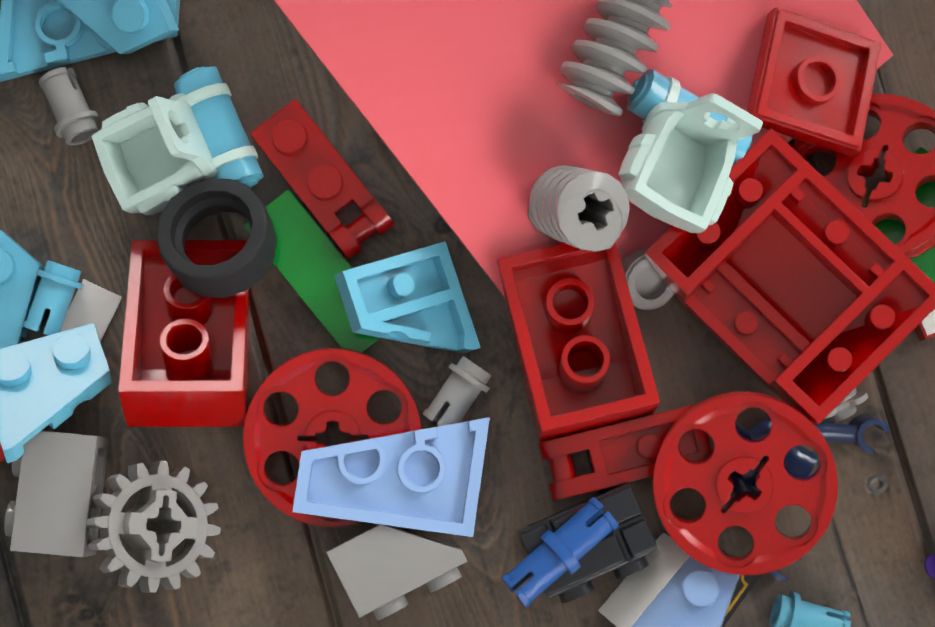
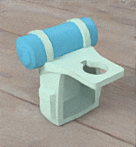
(175, 143)
(684, 153)

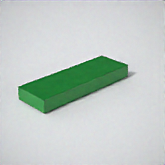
(309, 265)

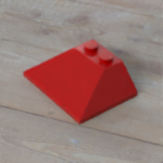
(795, 280)

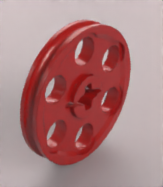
(903, 171)
(316, 409)
(753, 512)

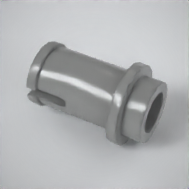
(73, 117)
(458, 393)

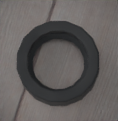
(194, 205)

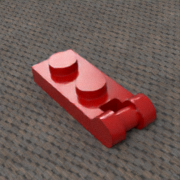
(320, 177)
(617, 453)

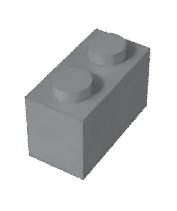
(56, 494)

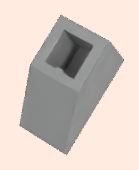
(389, 563)

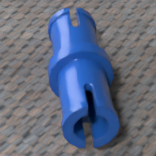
(560, 552)

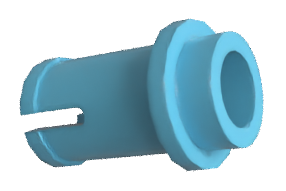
(53, 293)
(794, 612)

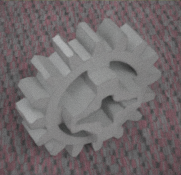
(150, 549)

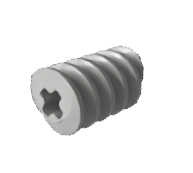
(612, 51)
(579, 207)

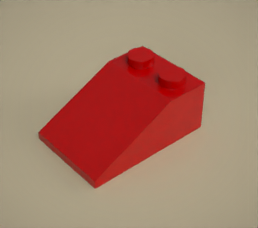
(577, 339)
(183, 350)

